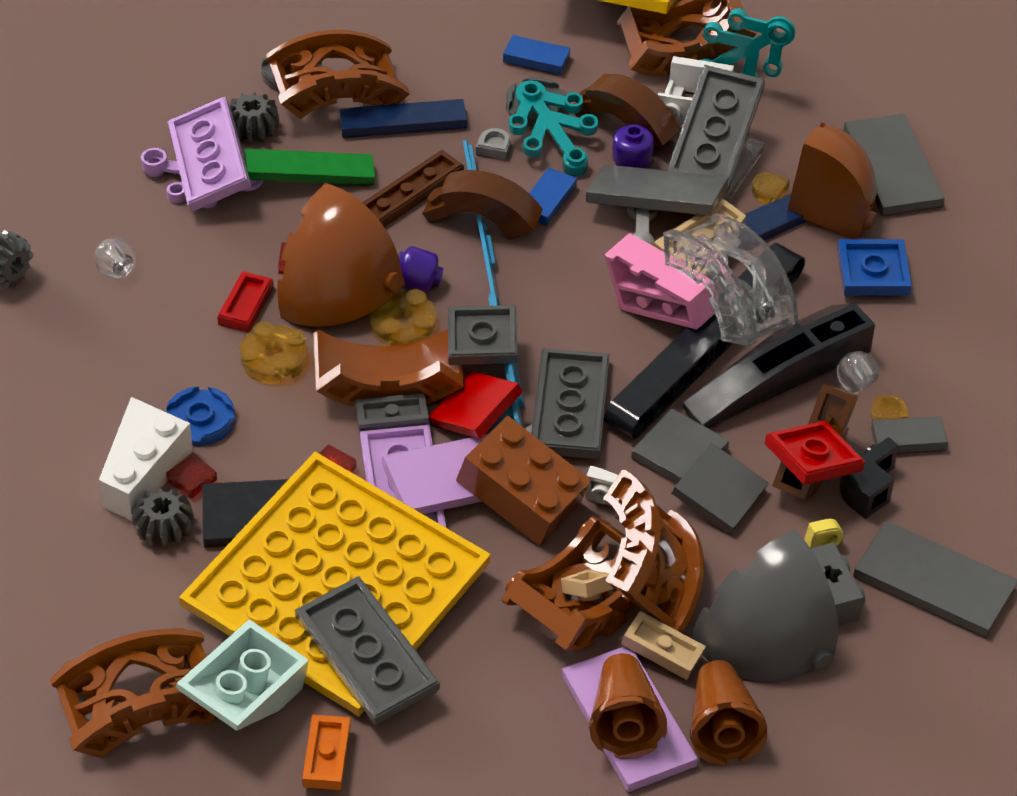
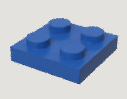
(874, 267)

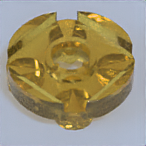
(414, 306)
(268, 338)

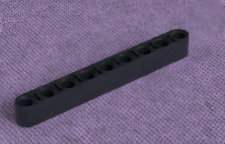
(680, 364)

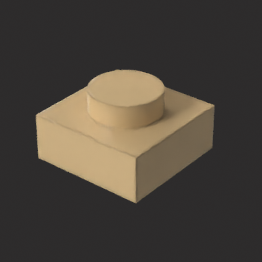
(586, 584)

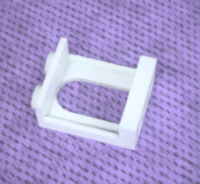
(684, 77)

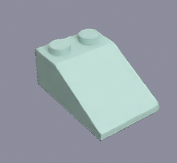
(246, 677)

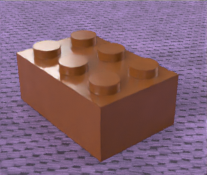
(523, 480)

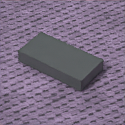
(912, 434)

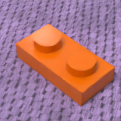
(326, 752)

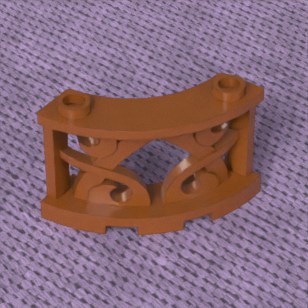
(649, 33)
(368, 81)
(641, 559)
(574, 621)
(100, 668)

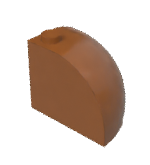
(835, 183)
(337, 262)

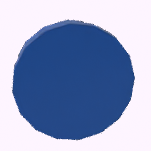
(207, 411)

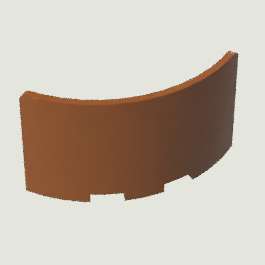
(360, 371)

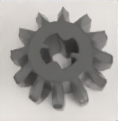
(254, 116)
(14, 258)
(162, 517)

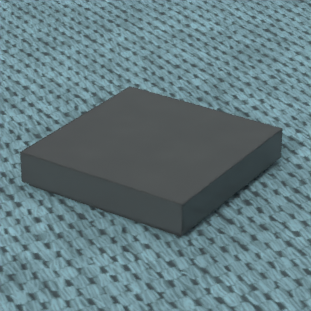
(482, 335)
(675, 445)
(720, 488)

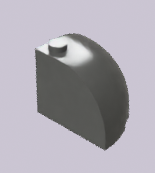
(773, 615)

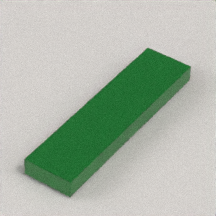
(309, 166)

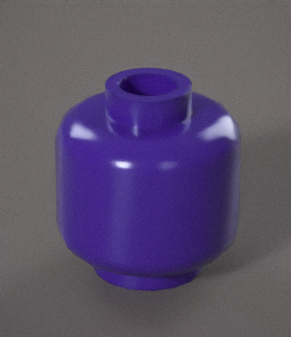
(633, 147)
(420, 269)

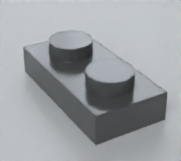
(391, 412)

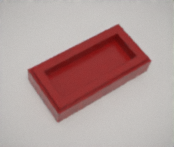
(245, 301)

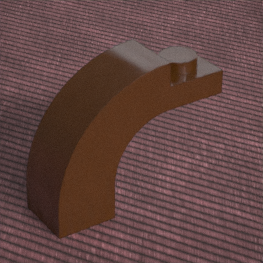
(631, 104)
(486, 195)
(835, 408)

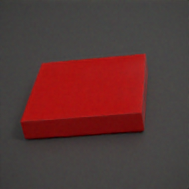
(476, 405)
(814, 452)

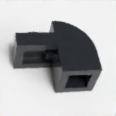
(873, 486)

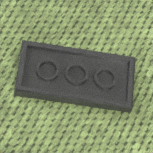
(717, 123)
(899, 164)
(657, 189)
(571, 402)
(936, 578)
(367, 650)

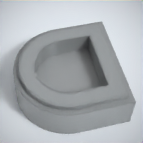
(494, 143)

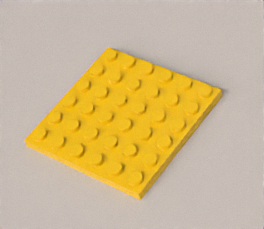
(319, 536)

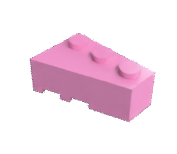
(654, 289)

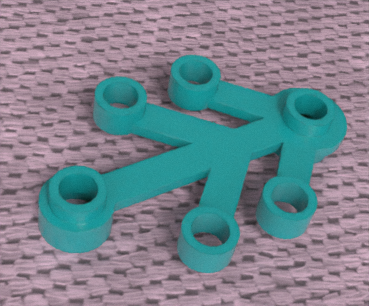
(749, 46)
(533, 96)

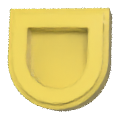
(823, 533)

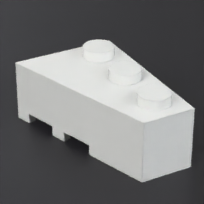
(141, 454)

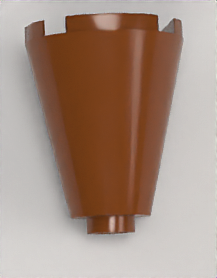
(626, 710)
(725, 716)

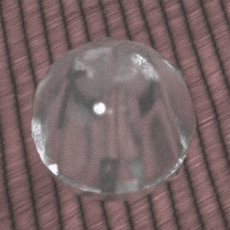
(115, 257)
(857, 371)

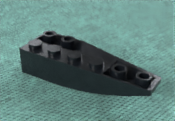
(783, 362)

